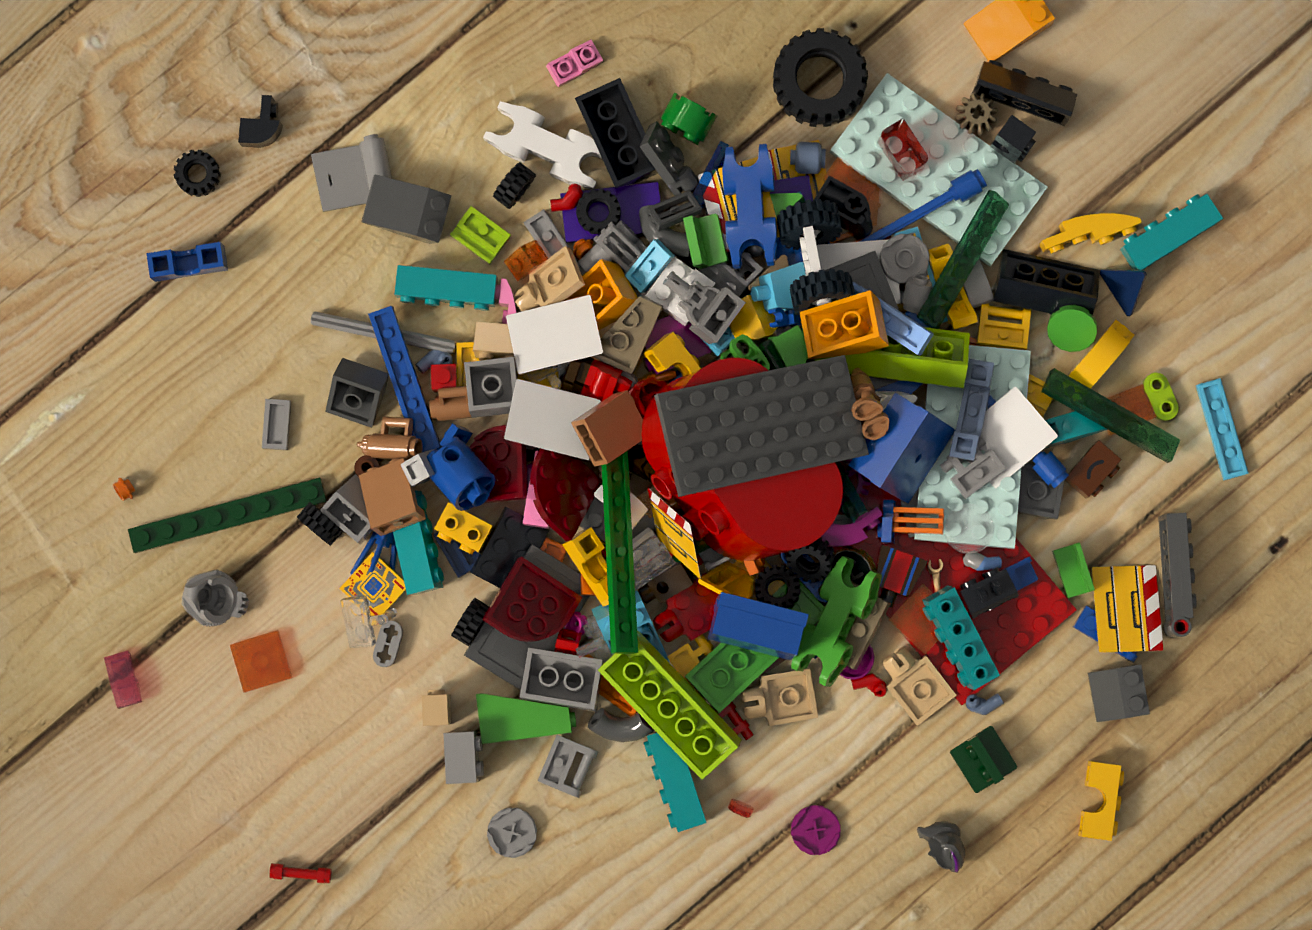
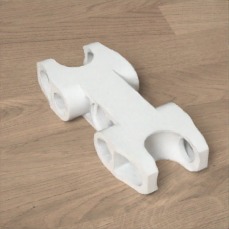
(530, 138)

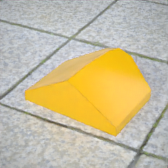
(753, 320)
(730, 580)

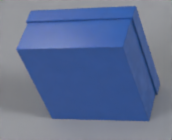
(906, 451)
(757, 626)

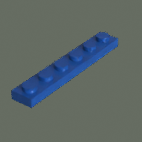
(403, 376)

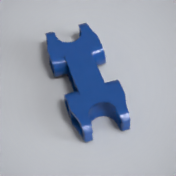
(751, 225)

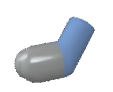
(980, 562)

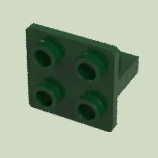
(983, 759)

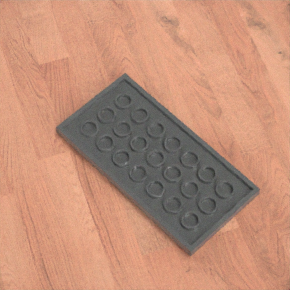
(760, 425)

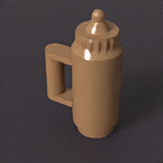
(450, 404)
(391, 445)

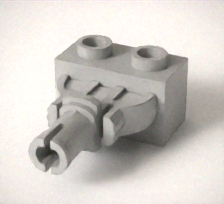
(706, 307)

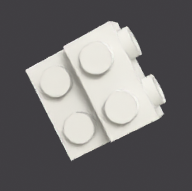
(669, 299)

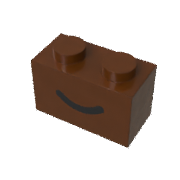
(1093, 469)

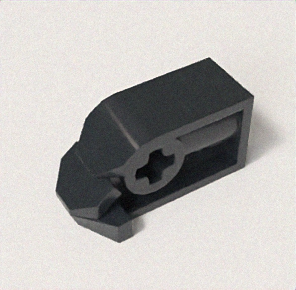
(846, 198)

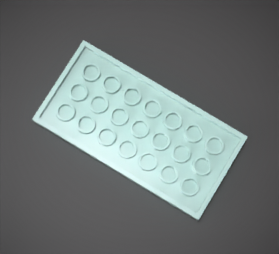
(949, 154)
(937, 489)

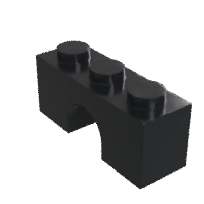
(1014, 140)

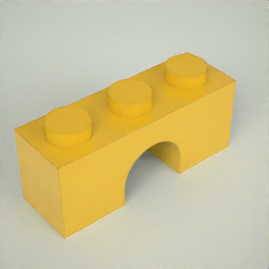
(671, 352)
(586, 554)
(1101, 822)

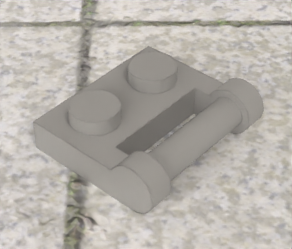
(559, 763)

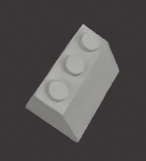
(561, 679)

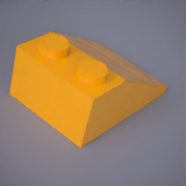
(1008, 25)
(608, 290)
(844, 327)

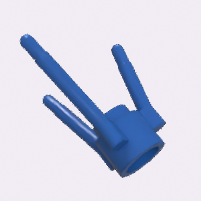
(381, 541)

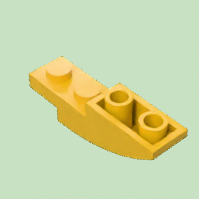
(1098, 226)

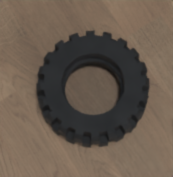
(820, 45)

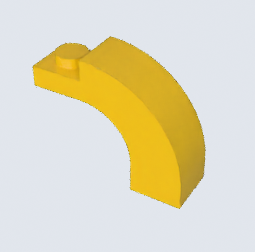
(961, 312)
(1102, 354)

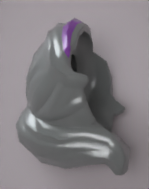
(944, 844)

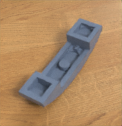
(972, 410)

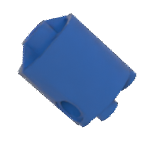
(461, 475)

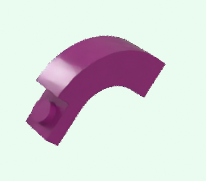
(851, 533)

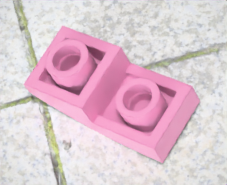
(574, 63)
(506, 299)

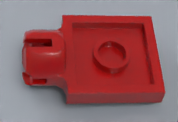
(687, 613)

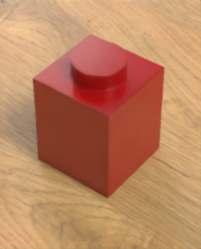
(443, 376)

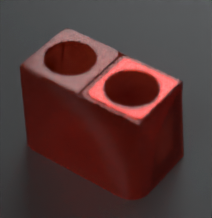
(908, 141)

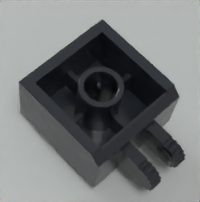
(988, 593)

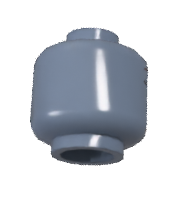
(808, 157)

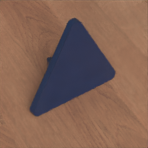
(1125, 286)

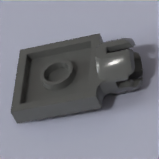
(668, 160)

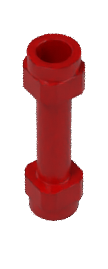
(322, 875)

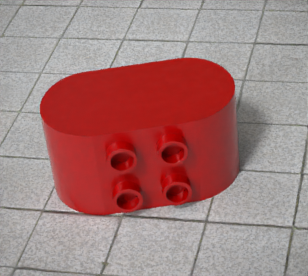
(753, 516)

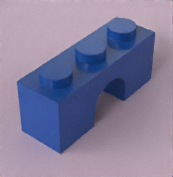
(193, 262)

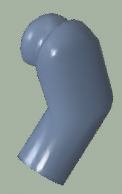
(433, 357)
(982, 705)

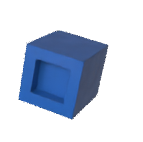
(1022, 573)

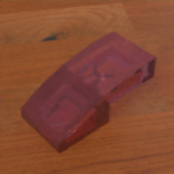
(123, 679)

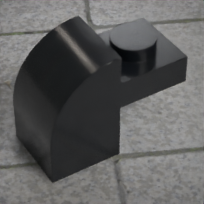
(262, 131)

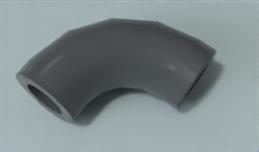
(673, 240)
(619, 728)

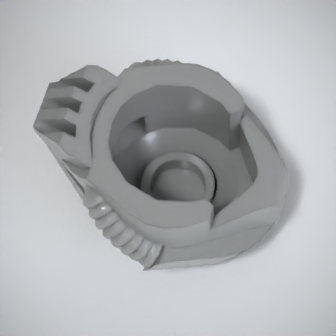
(213, 598)

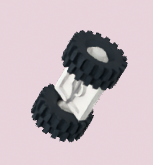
(805, 228)

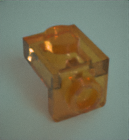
(525, 259)

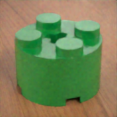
(688, 118)

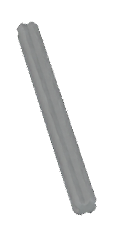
(366, 329)

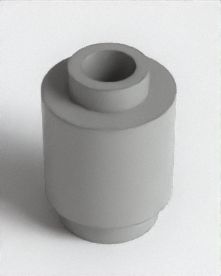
(916, 293)

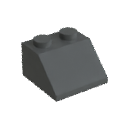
(356, 392)
(1118, 693)

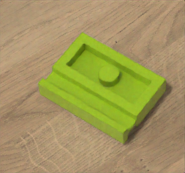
(480, 235)

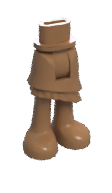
(868, 406)

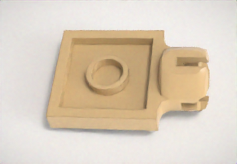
(551, 281)
(917, 685)
(782, 698)

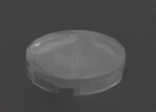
(968, 528)

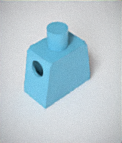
(775, 287)

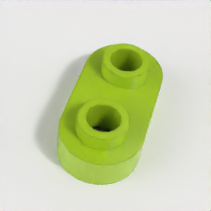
(1160, 396)

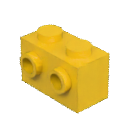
(463, 528)

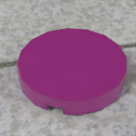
(815, 830)

